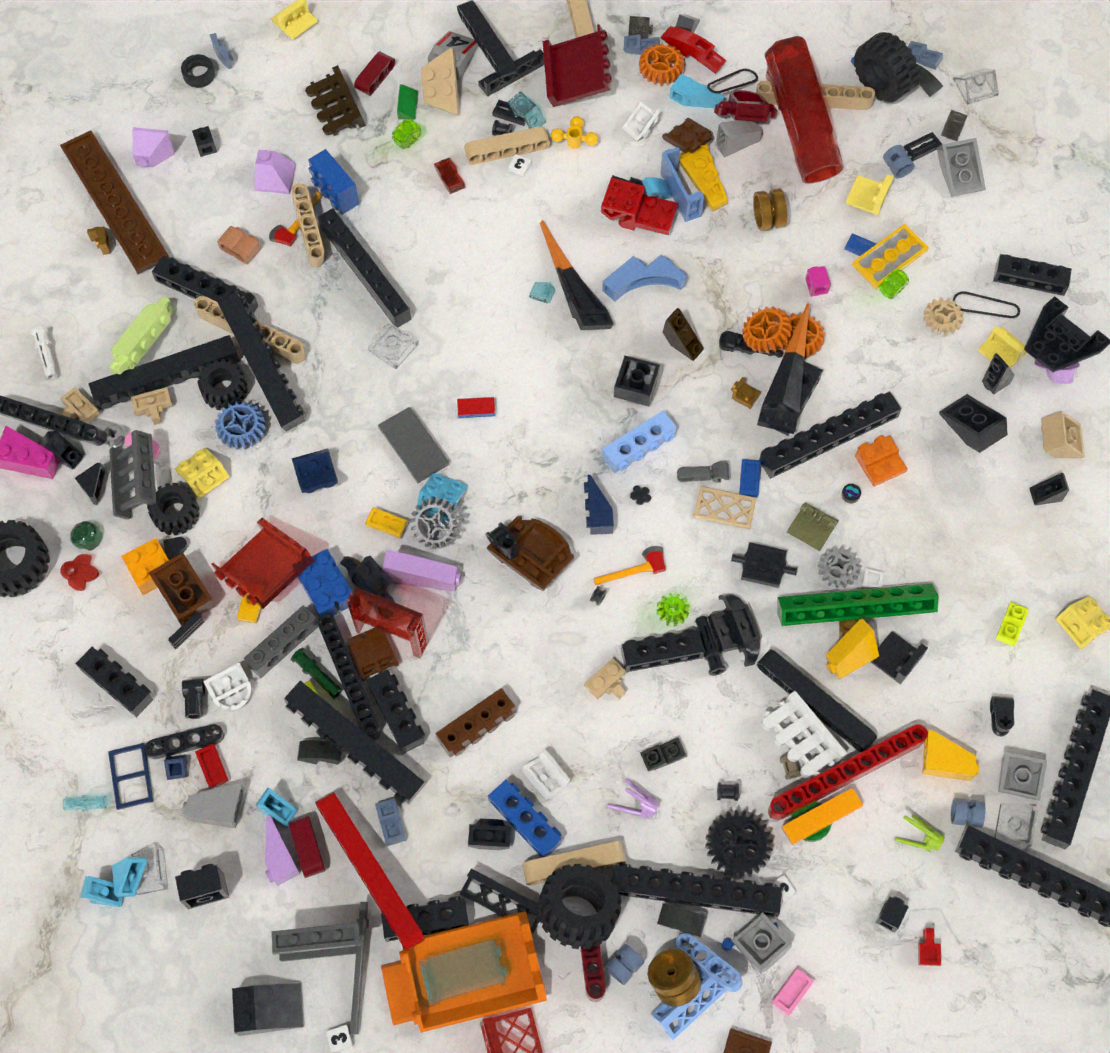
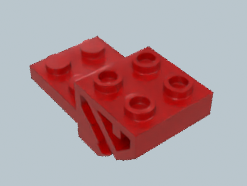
(636, 209)

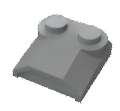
(1022, 775)
(762, 943)

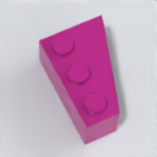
(25, 455)

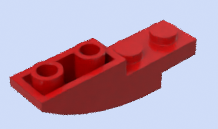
(694, 45)

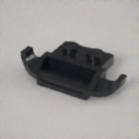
(369, 576)
(736, 629)

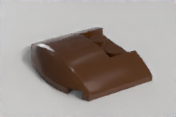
(541, 552)

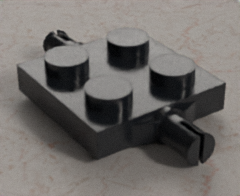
(763, 565)

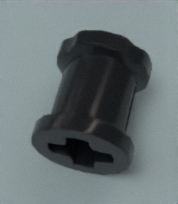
(500, 128)
(727, 791)

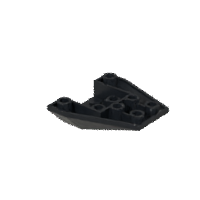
(1060, 342)

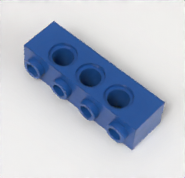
(542, 845)

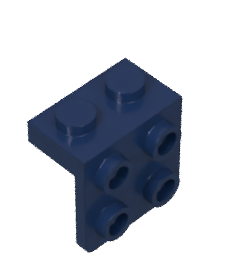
(315, 471)

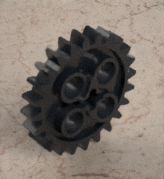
(741, 862)

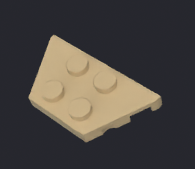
(440, 82)

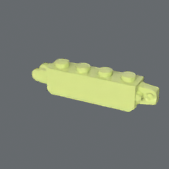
(140, 335)

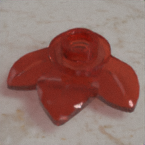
(82, 572)

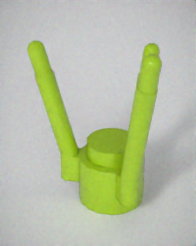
(932, 838)

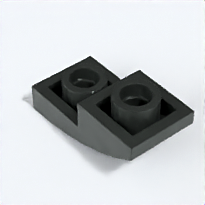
(928, 81)
(315, 750)
(663, 755)
(681, 920)

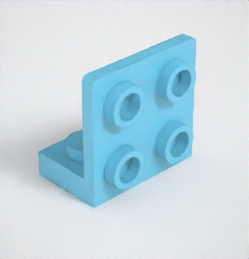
(445, 489)

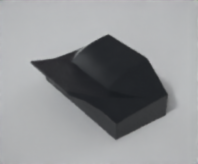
(489, 835)

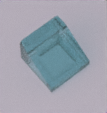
(542, 292)

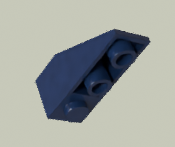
(600, 511)

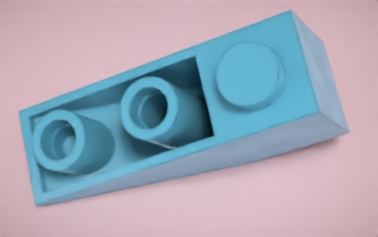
(691, 93)

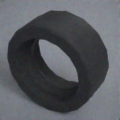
(193, 61)

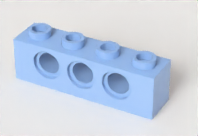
(659, 423)

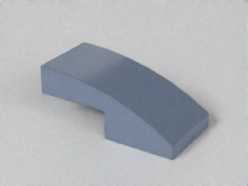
(635, 44)
(924, 56)
(390, 822)

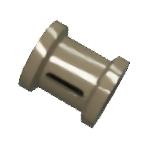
(791, 768)

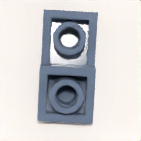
(221, 51)

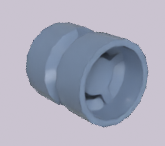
(898, 161)
(968, 812)
(623, 965)

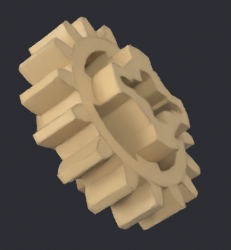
(943, 316)

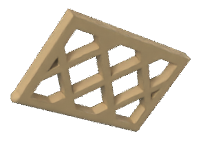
(717, 494)

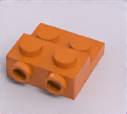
(880, 460)

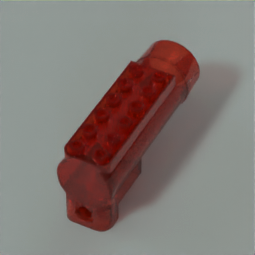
(803, 109)

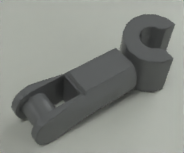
(718, 471)

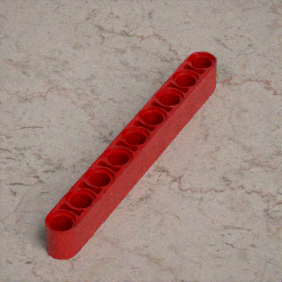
(841, 778)
(370, 871)

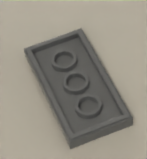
(413, 444)

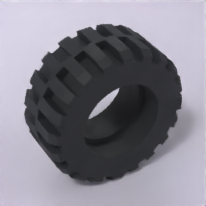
(886, 66)
(33, 564)
(574, 928)

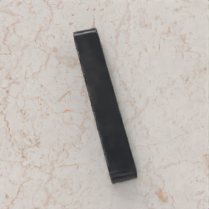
(486, 39)
(54, 422)
(347, 667)
(821, 703)

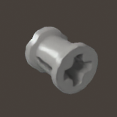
(114, 437)

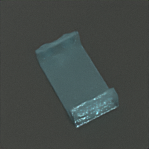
(462, 971)

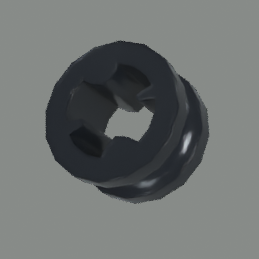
(598, 595)

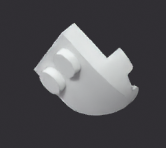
(229, 688)

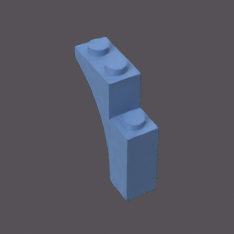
(635, 275)

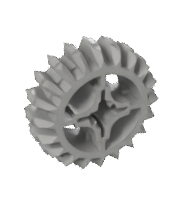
(439, 515)

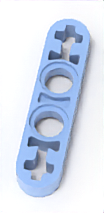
(710, 960)

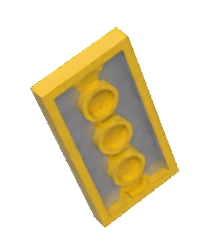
(892, 252)

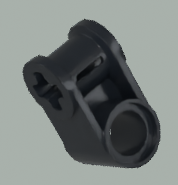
(501, 539)
(1002, 711)

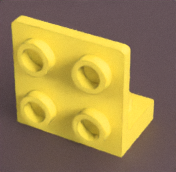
(869, 194)
(202, 472)
(1084, 621)

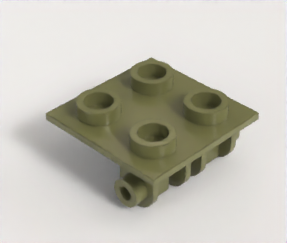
(812, 526)

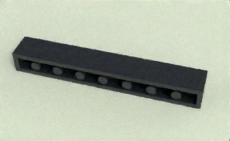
(364, 268)
(262, 362)
(161, 372)
(354, 742)

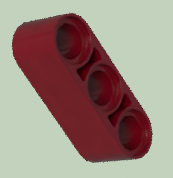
(374, 73)
(306, 846)
(593, 979)

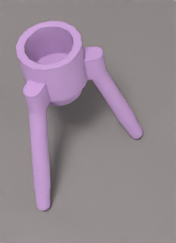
(647, 806)

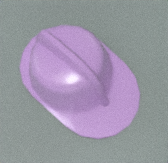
(1062, 376)

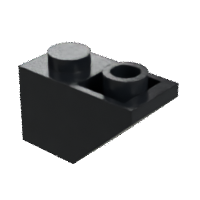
(62, 449)

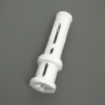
(43, 346)

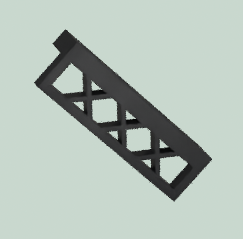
(524, 66)
(502, 891)

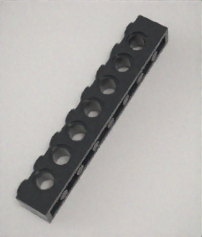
(775, 466)
(1053, 833)
(1051, 874)
(770, 891)

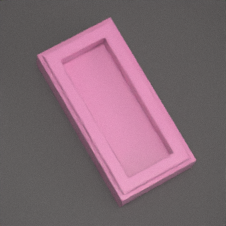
(792, 991)

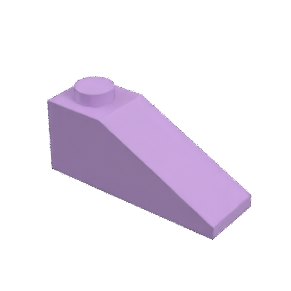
(278, 859)

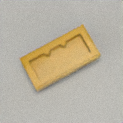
(386, 522)
(248, 612)

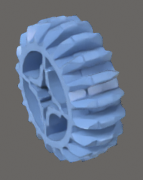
(247, 417)

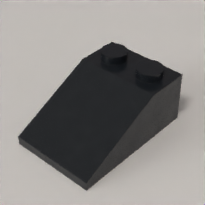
(975, 422)
(267, 1008)

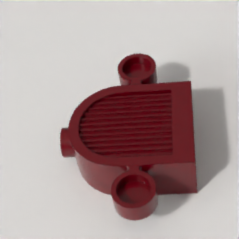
(746, 106)

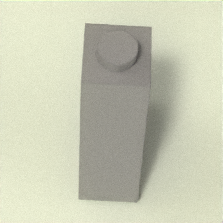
(736, 136)
(215, 806)

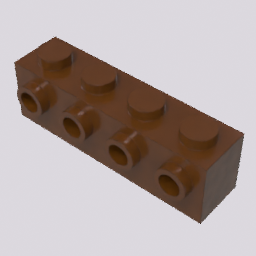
(475, 723)

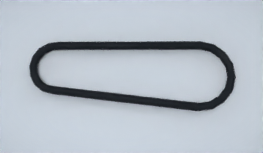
(740, 85)
(989, 298)

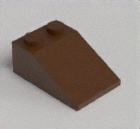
(182, 588)

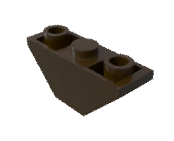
(681, 335)

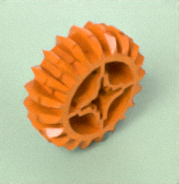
(662, 59)
(775, 334)
(814, 336)

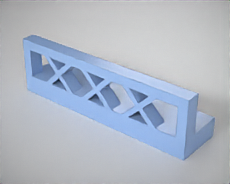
(666, 1014)

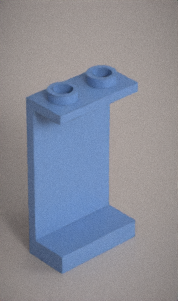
(688, 205)

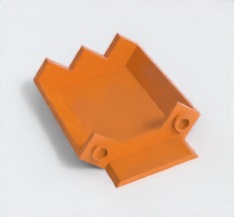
(522, 988)

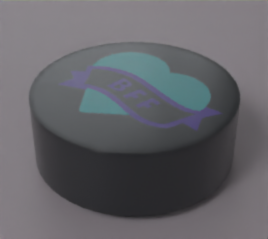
(851, 493)

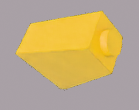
(852, 650)
(947, 759)

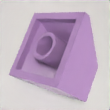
(151, 146)
(273, 172)

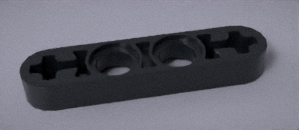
(184, 738)

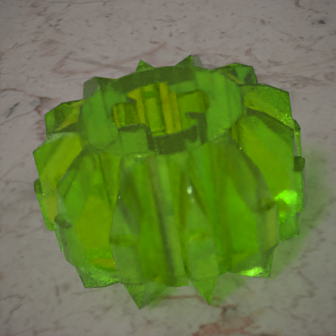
(406, 133)
(894, 283)
(679, 606)

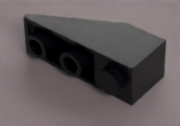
(997, 375)

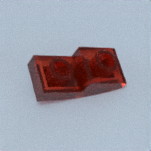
(448, 174)

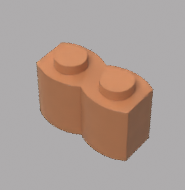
(239, 244)

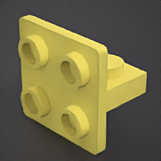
(294, 19)
(1003, 344)

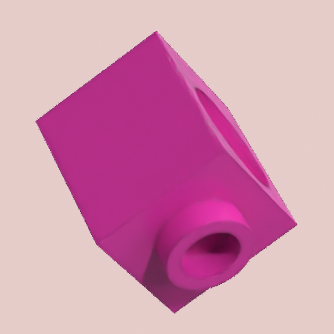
(817, 281)

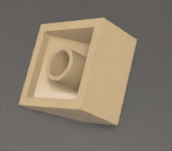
(1062, 436)

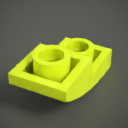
(1012, 624)

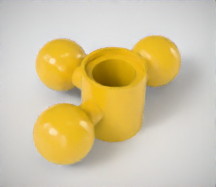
(574, 134)

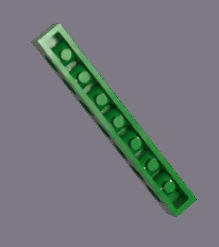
(857, 604)

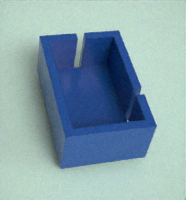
(333, 182)
(325, 584)

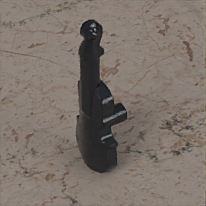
(735, 342)

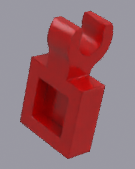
(928, 952)

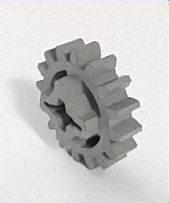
(842, 560)

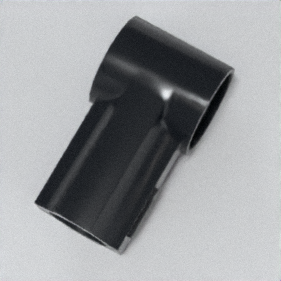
(193, 692)

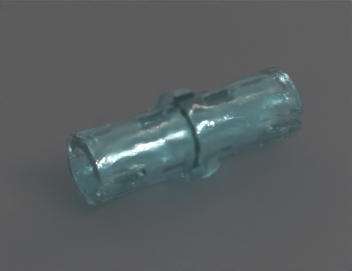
(84, 803)

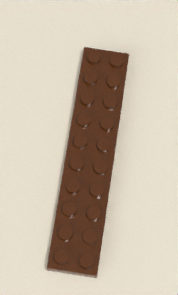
(114, 201)

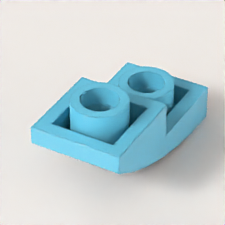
(657, 187)

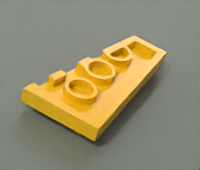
(704, 176)

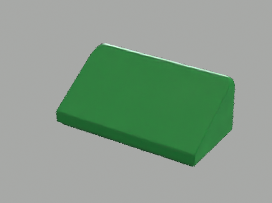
(407, 102)

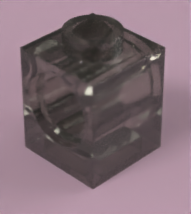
(640, 25)
(954, 125)

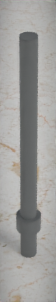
(359, 964)

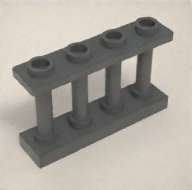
(143, 475)
(316, 942)

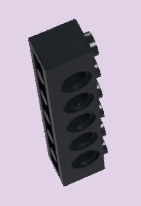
(181, 282)

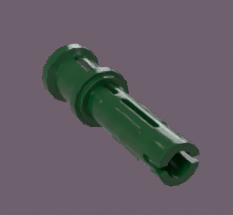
(311, 667)

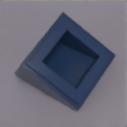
(176, 767)

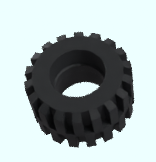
(222, 372)
(181, 520)

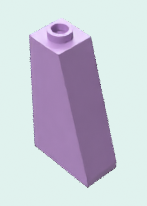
(420, 571)

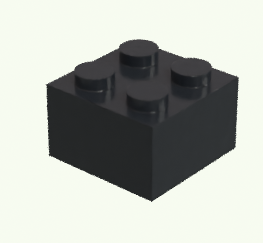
(636, 380)
(201, 886)

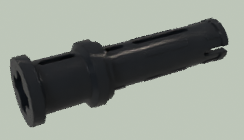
(711, 654)

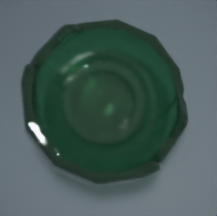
(86, 535)

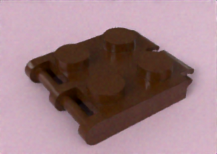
(688, 136)
(371, 653)

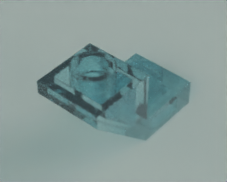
(525, 108)

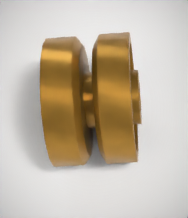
(770, 209)
(674, 977)

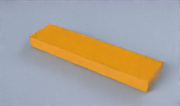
(822, 816)

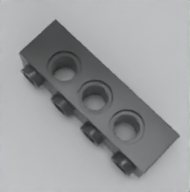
(281, 641)

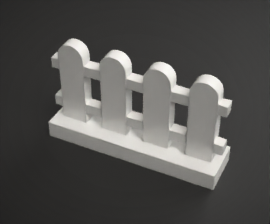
(812, 729)

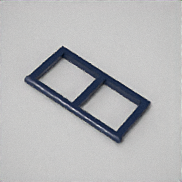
(115, 779)

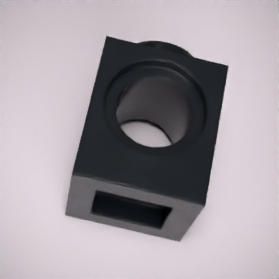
(204, 141)
(892, 913)

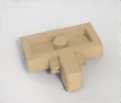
(152, 403)
(78, 406)
(607, 680)

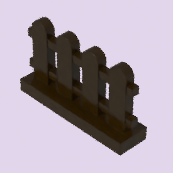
(341, 107)

